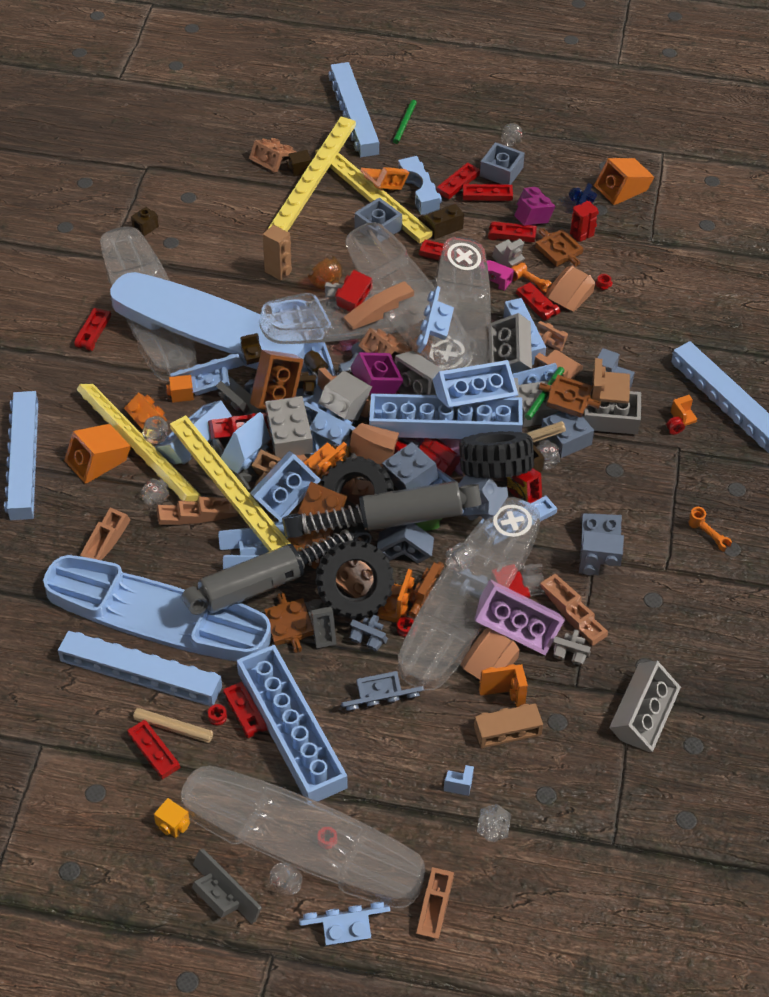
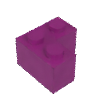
(534, 207)

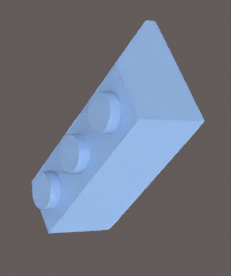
(246, 444)
(284, 486)

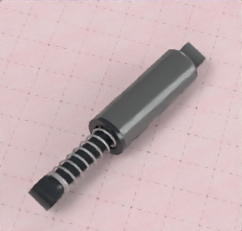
(390, 509)
(262, 573)

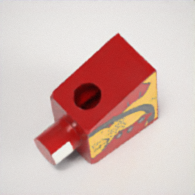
(526, 486)

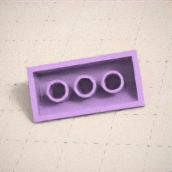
(518, 617)

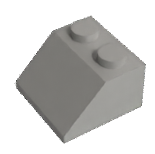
(345, 396)

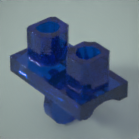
(582, 196)

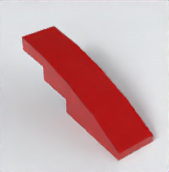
(227, 426)

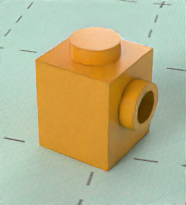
(172, 818)

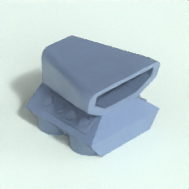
(491, 498)

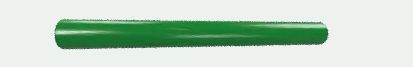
(408, 113)
(542, 396)

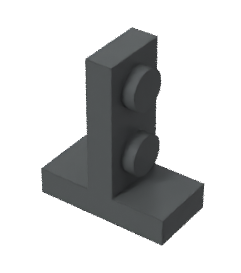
(322, 623)

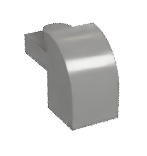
(509, 253)

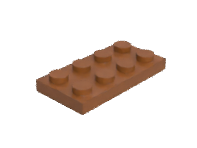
(317, 499)

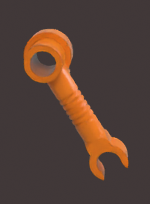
(521, 271)
(697, 519)

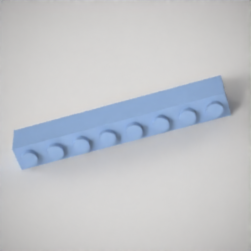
(354, 108)
(723, 392)
(22, 456)
(140, 668)

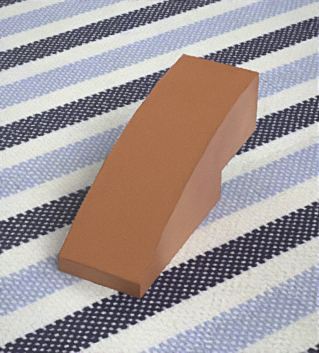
(106, 534)
(435, 903)

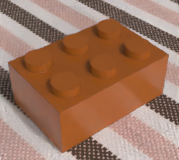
(275, 377)

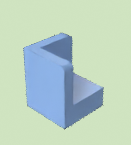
(459, 782)

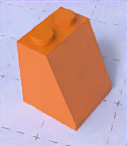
(623, 179)
(96, 451)

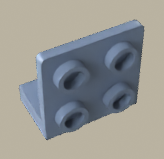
(601, 523)

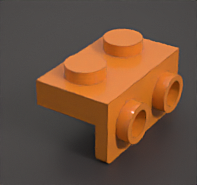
(142, 408)

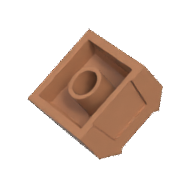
(571, 288)
(373, 443)
(489, 651)

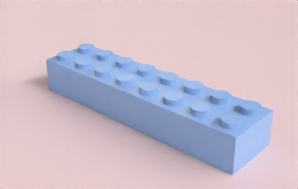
(429, 418)
(292, 724)

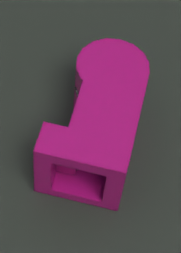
(500, 274)

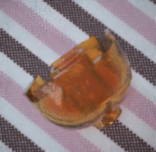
(326, 271)

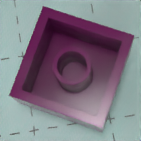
(377, 371)

